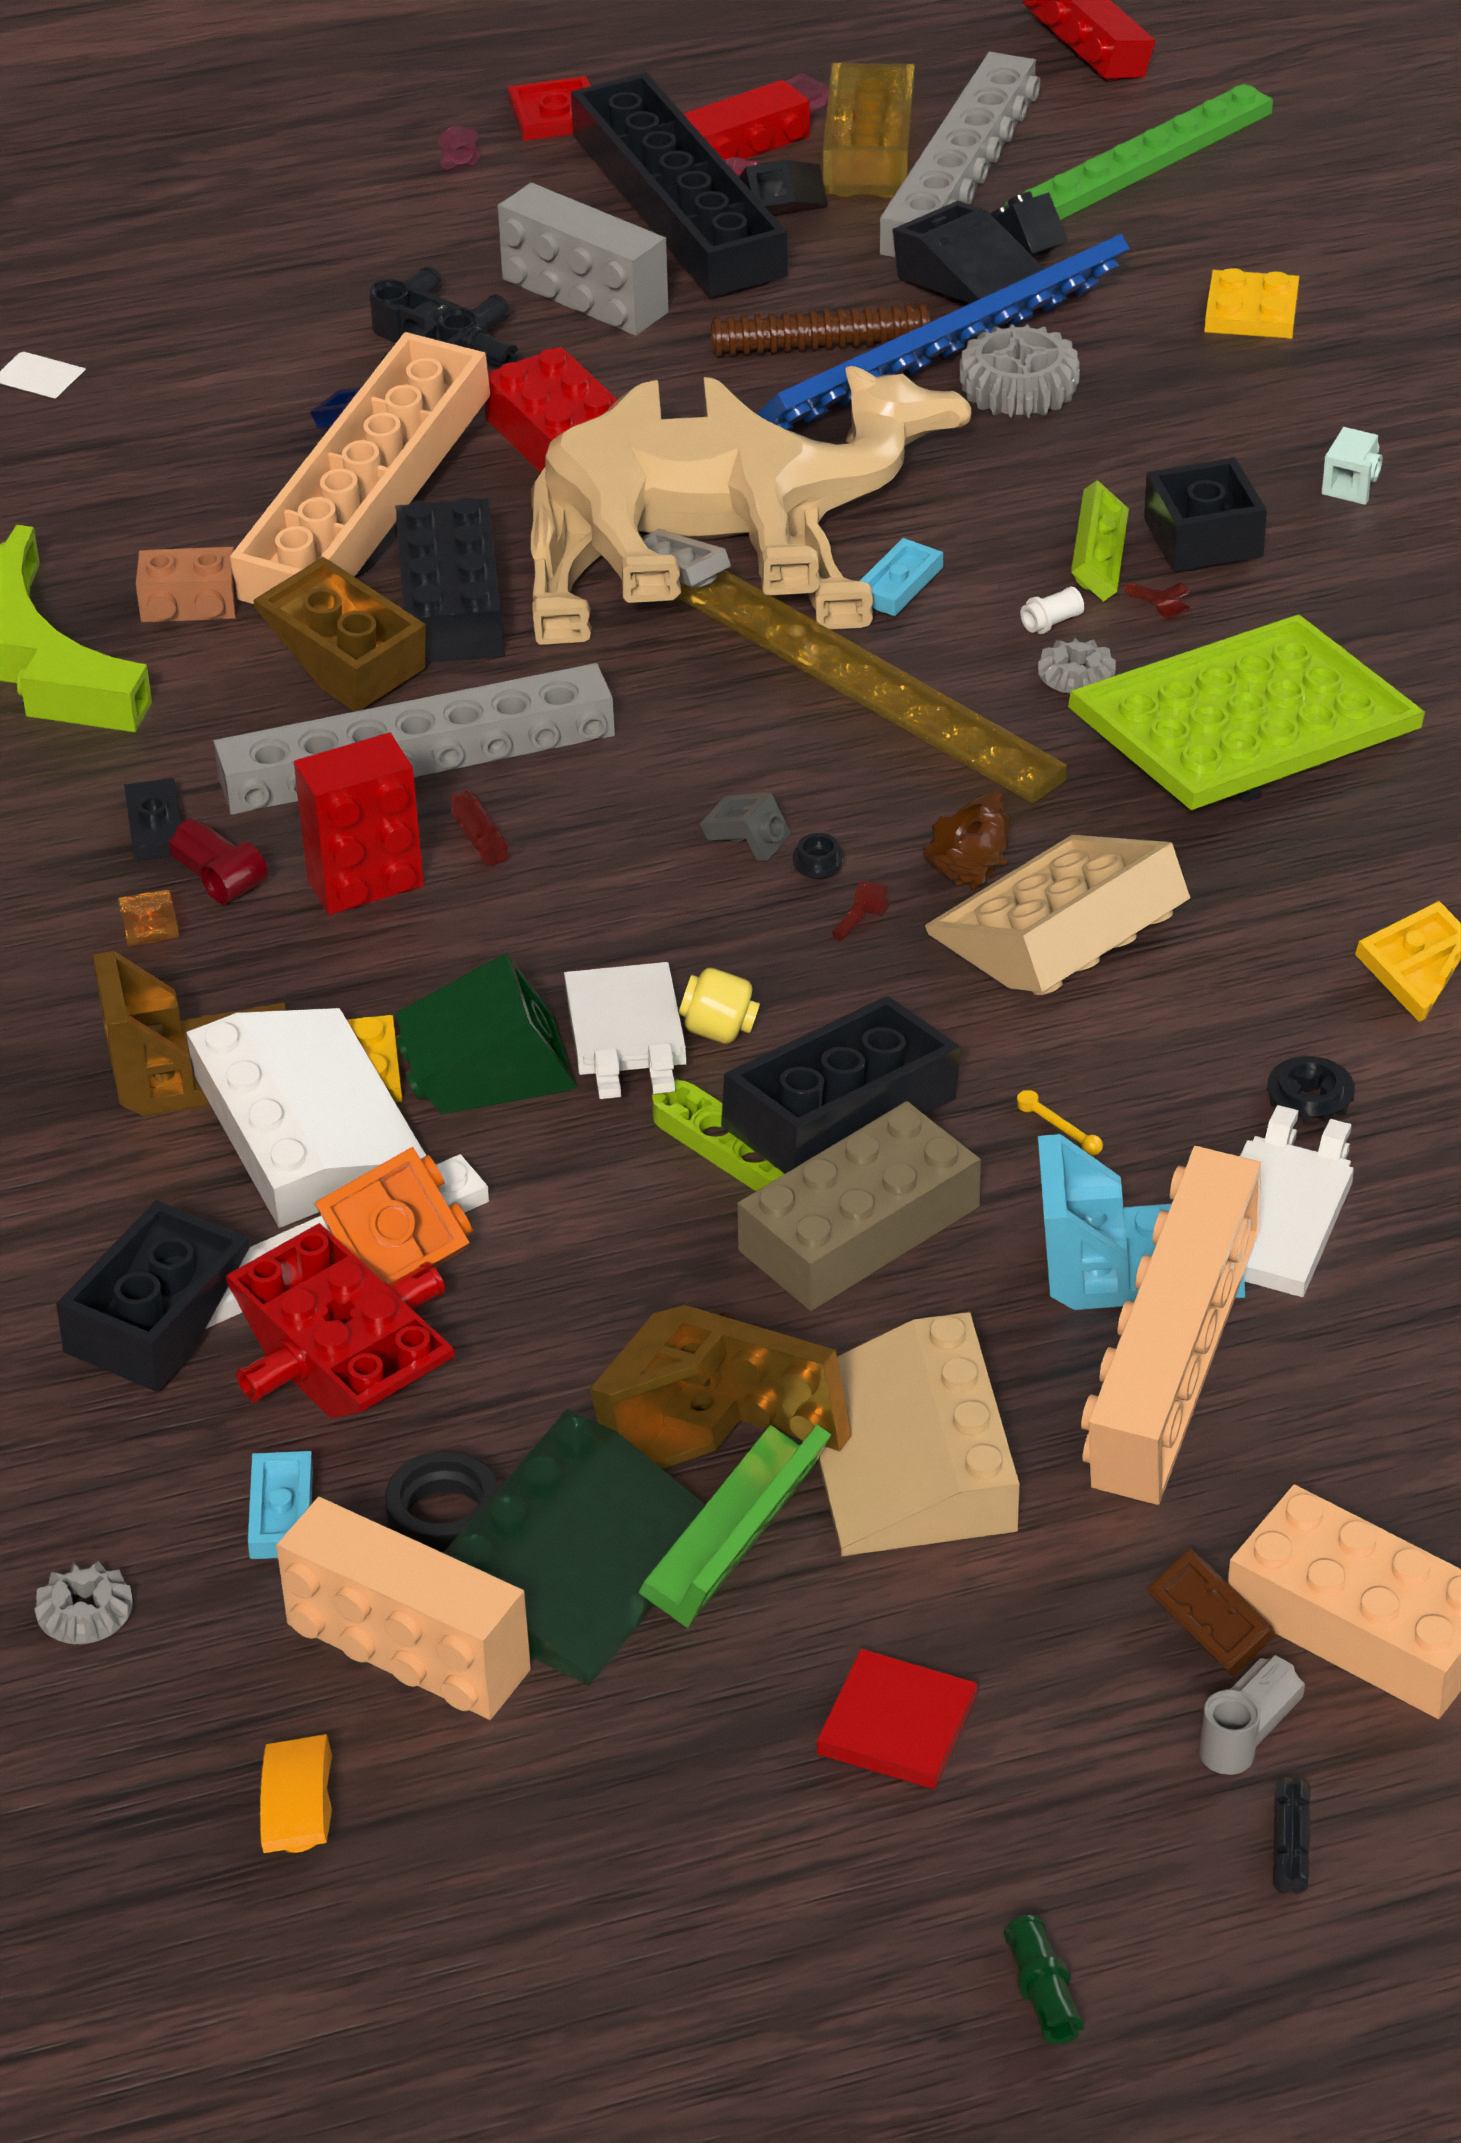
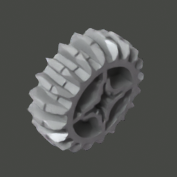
(1019, 371)

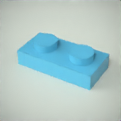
(902, 575)
(278, 1498)

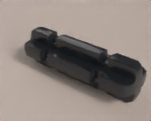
(1291, 1835)

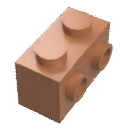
(186, 584)

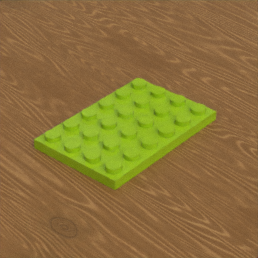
(1245, 711)

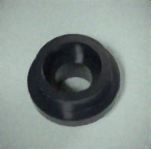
(818, 856)

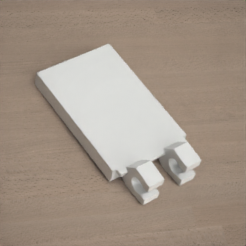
(625, 1023)
(1298, 1201)

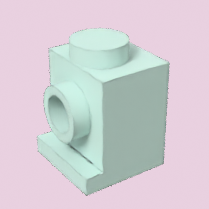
(1352, 465)

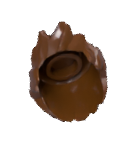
(970, 841)

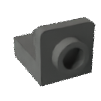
(749, 818)

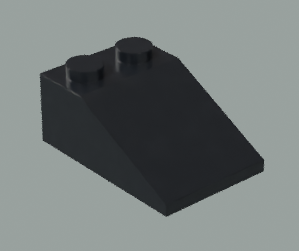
(150, 1295)

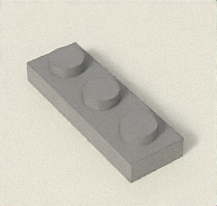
(696, 559)

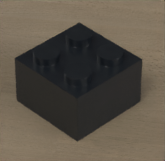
(1205, 514)

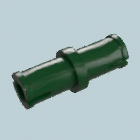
(1043, 1980)

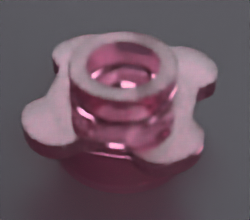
(456, 137)

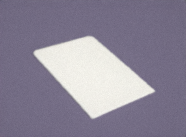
(39, 374)

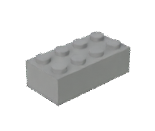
(583, 258)

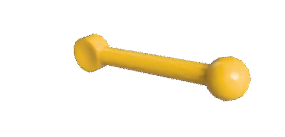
(1029, 1101)

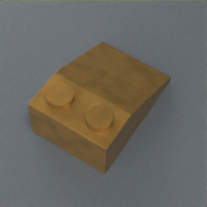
(344, 633)

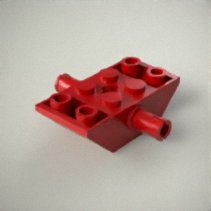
(335, 1324)

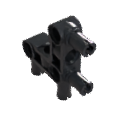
(415, 310)

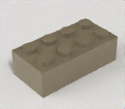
(858, 1205)

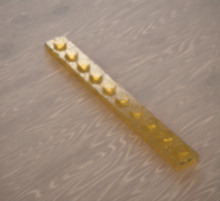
(879, 686)

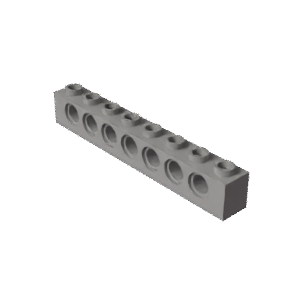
(965, 142)
(432, 732)

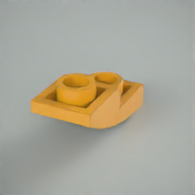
(295, 1794)

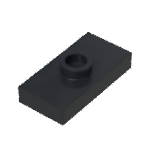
(152, 817)

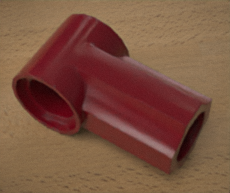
(223, 867)

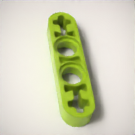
(703, 1113)

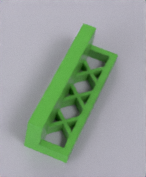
(731, 1523)

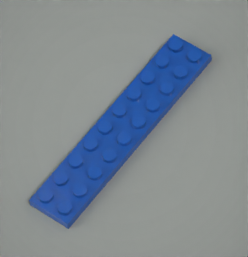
(949, 333)

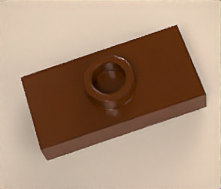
(1211, 1611)

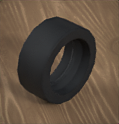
(432, 1475)

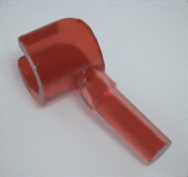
(1166, 601)
(868, 899)

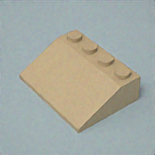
(1064, 910)
(923, 1444)

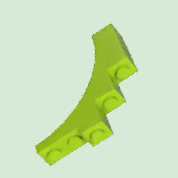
(53, 671)

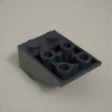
(960, 253)

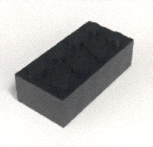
(451, 577)
(838, 1082)

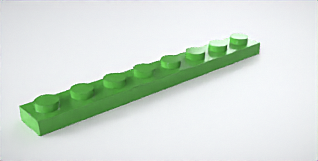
(1155, 149)

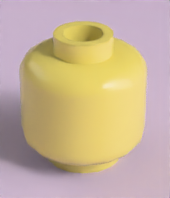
(718, 1006)

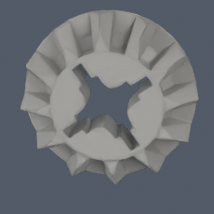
(1064, 677)
(80, 1621)

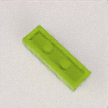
(1099, 541)

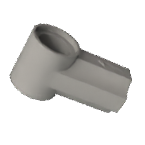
(1246, 1714)

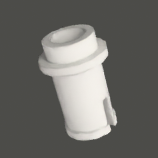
(1041, 614)

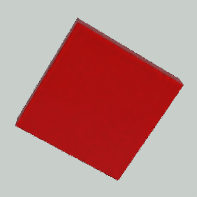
(544, 107)
(897, 1719)

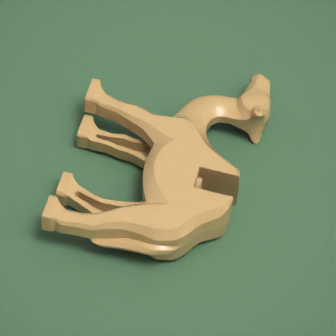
(712, 483)

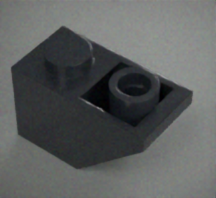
(786, 186)
(1032, 223)

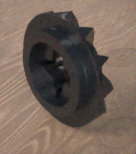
(1308, 1074)

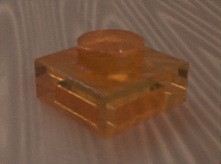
(148, 917)

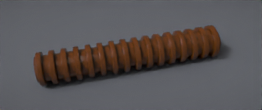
(815, 329)

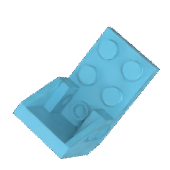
(1088, 1232)

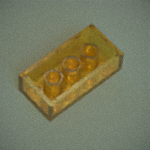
(868, 128)

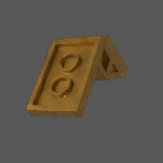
(149, 1061)
(727, 1367)

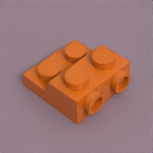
(397, 1217)

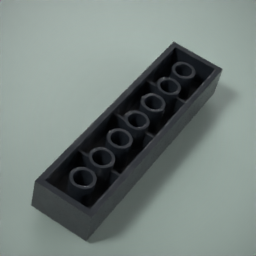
(679, 185)

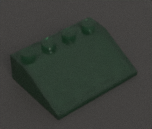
(580, 1537)

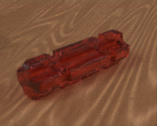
(479, 827)

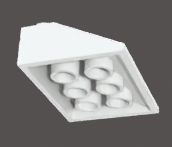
(297, 1103)

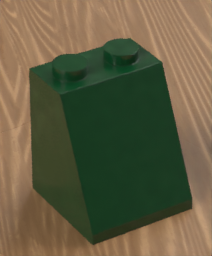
(483, 1041)

